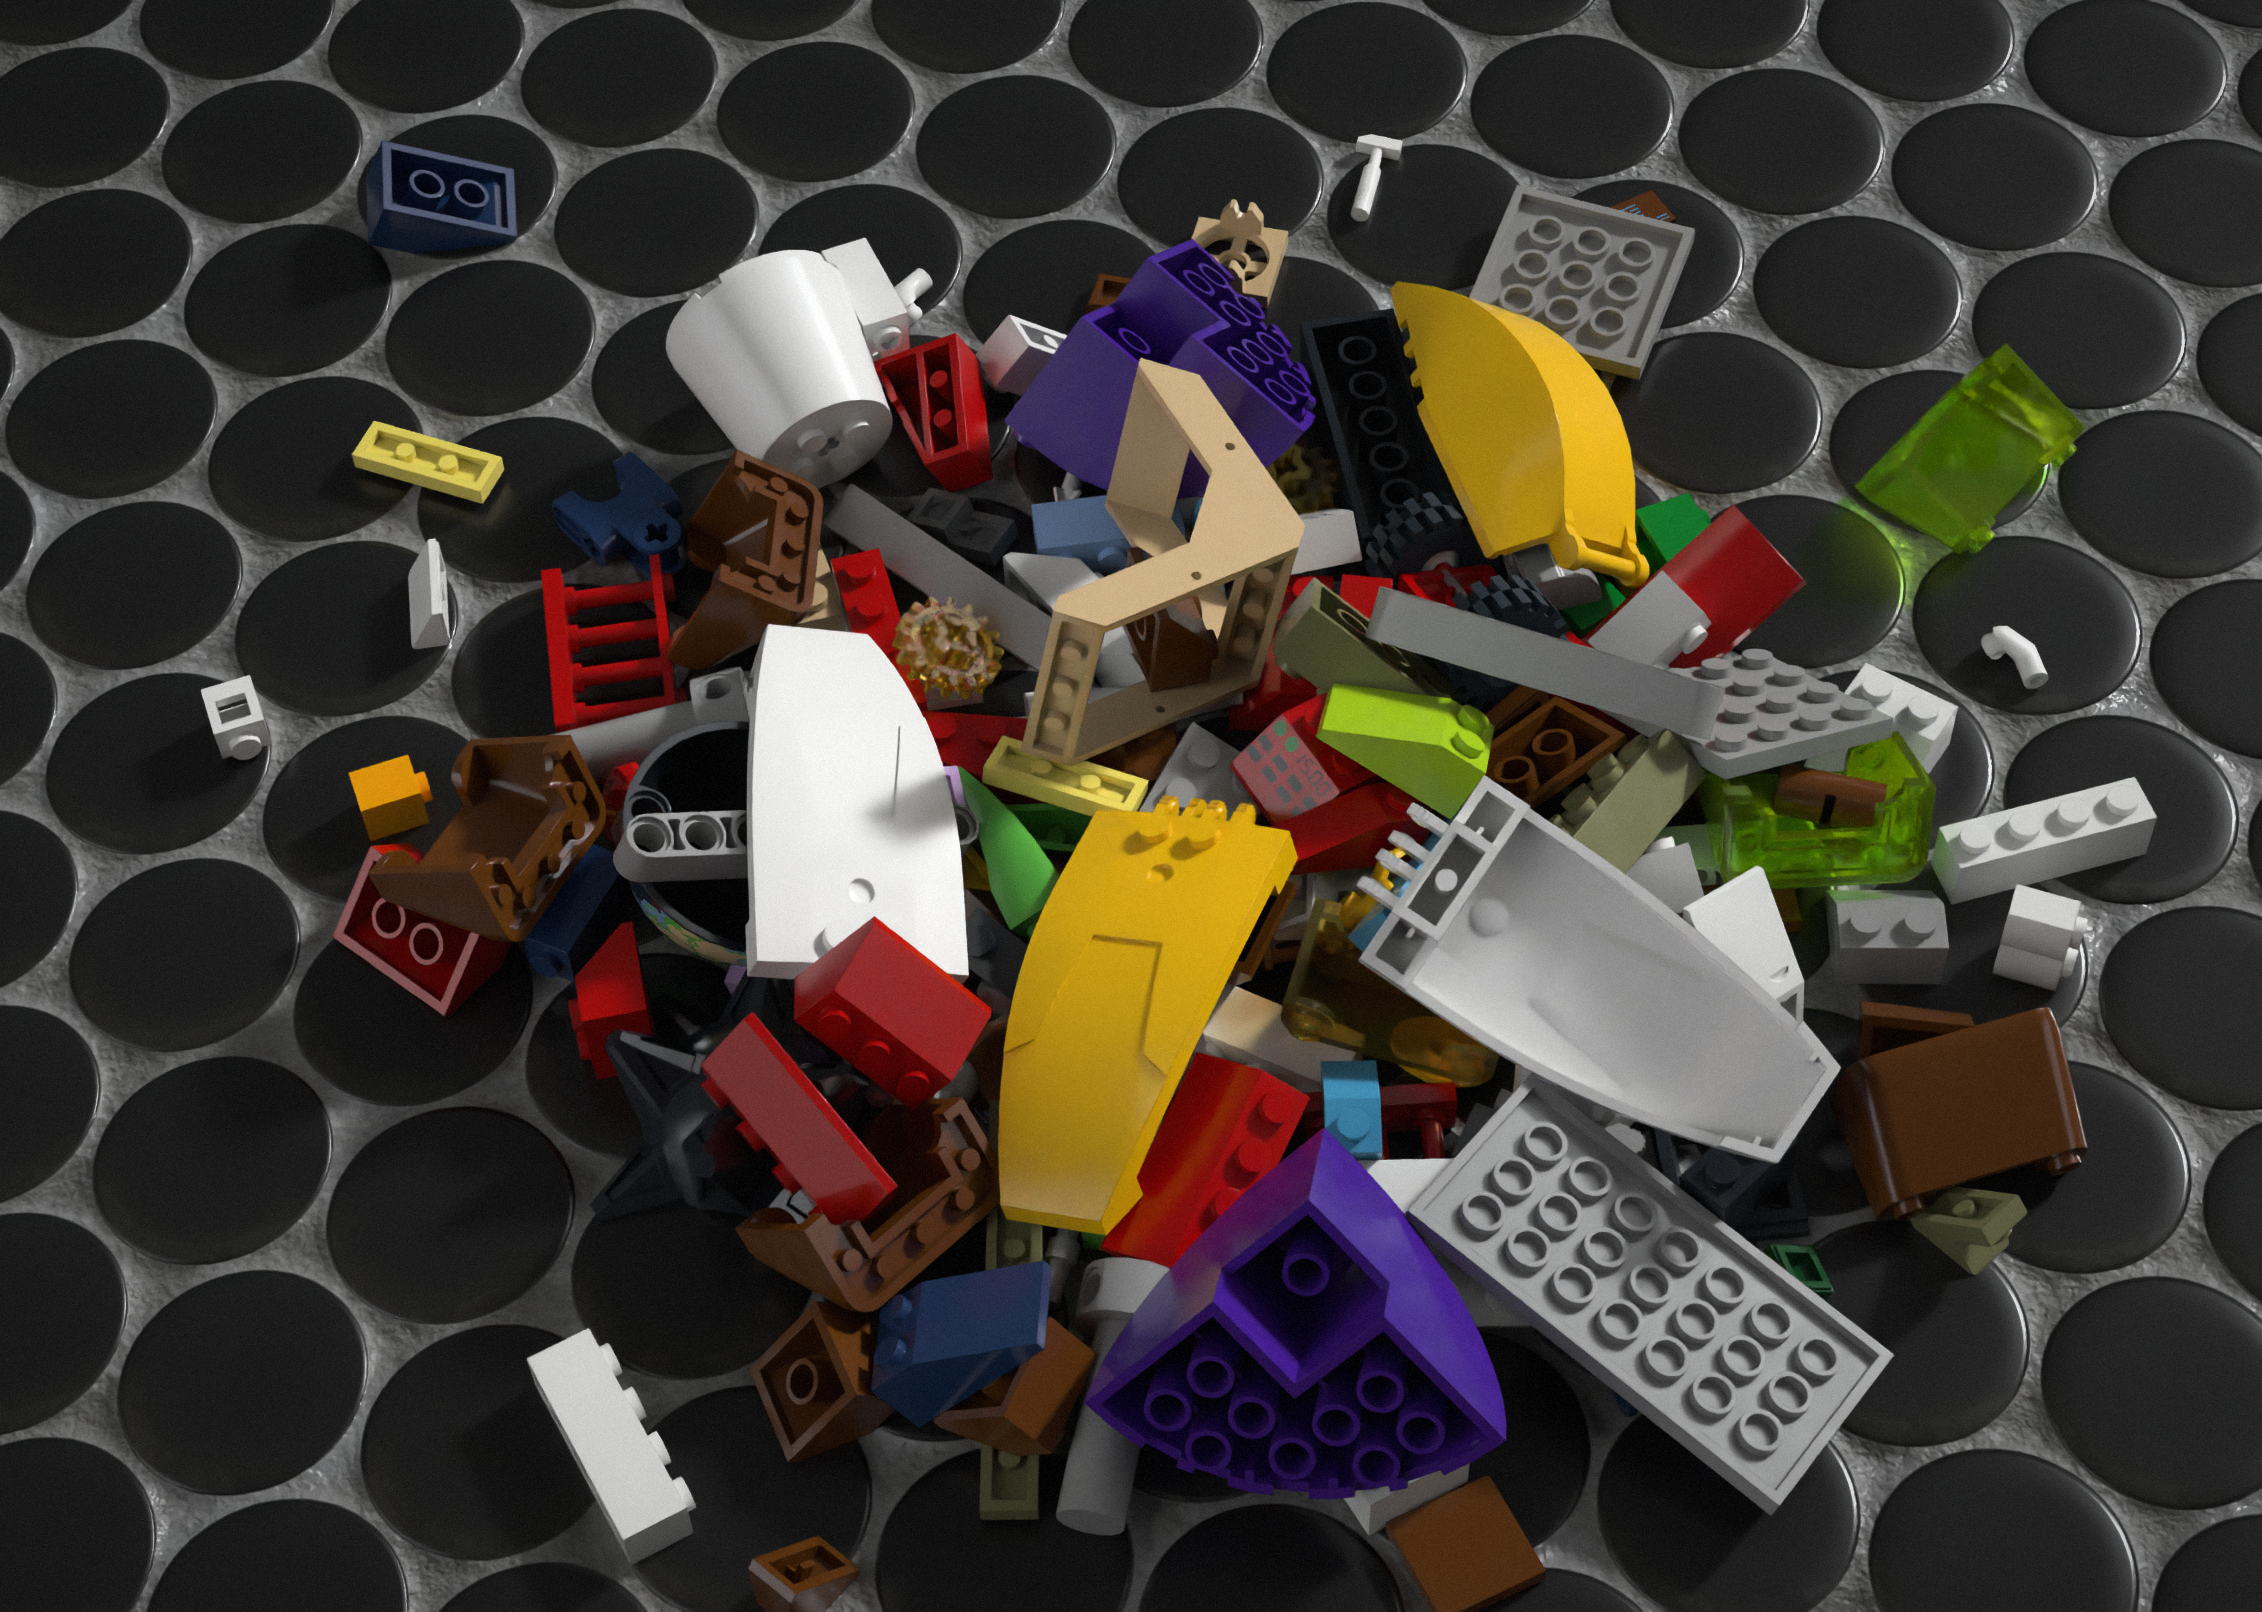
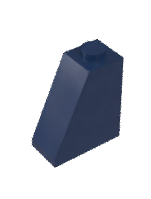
(578, 916)

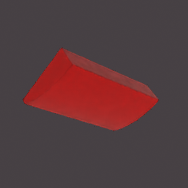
(1733, 580)

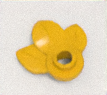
(1358, 904)

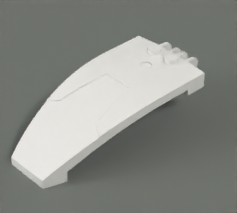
(844, 807)
(1591, 980)

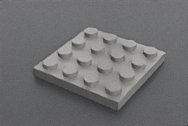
(1586, 274)
(1772, 716)

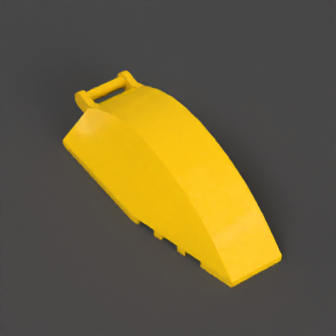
(1523, 433)

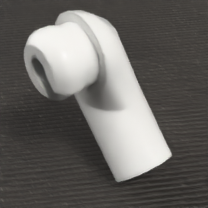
(910, 290)
(2021, 650)

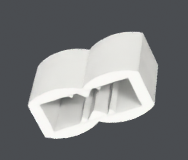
(2040, 938)

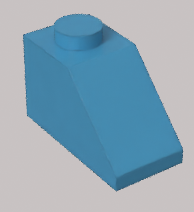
(1352, 1106)

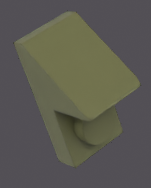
(1970, 1224)

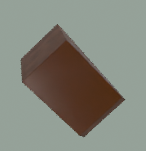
(801, 1577)

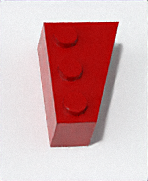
(942, 408)
(970, 740)

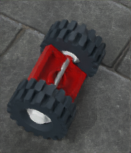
(1438, 558)

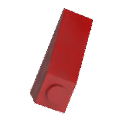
(1352, 829)

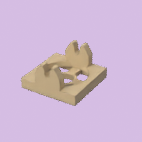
(1244, 230)

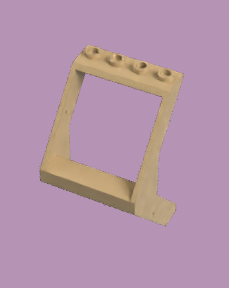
(1240, 534)

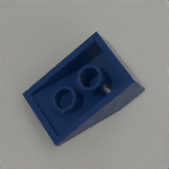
(437, 201)
(958, 1337)

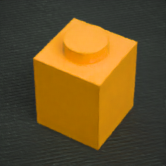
(391, 797)

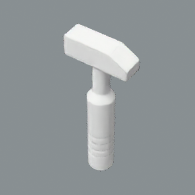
(1376, 147)

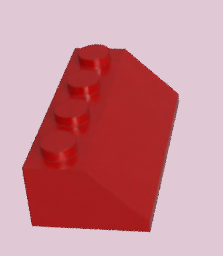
(795, 1126)
(1210, 1148)

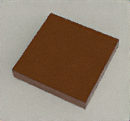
(1465, 1549)

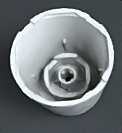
(784, 366)

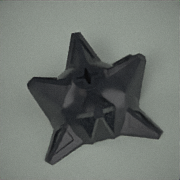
(689, 1143)

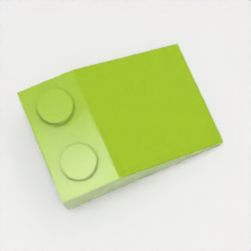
(1410, 740)

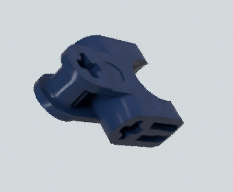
(631, 524)

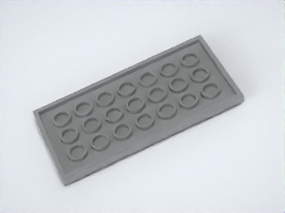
(1649, 1292)

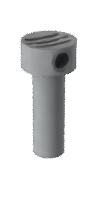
(633, 737)
(1100, 1459)

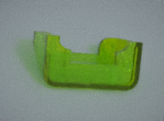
(1973, 453)
(1813, 854)

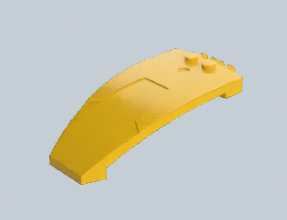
(1120, 997)

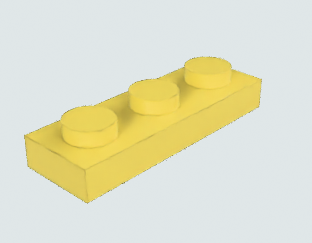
(428, 462)
(1076, 787)

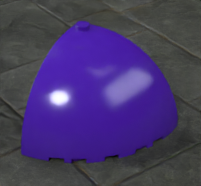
(1183, 317)
(1306, 1344)

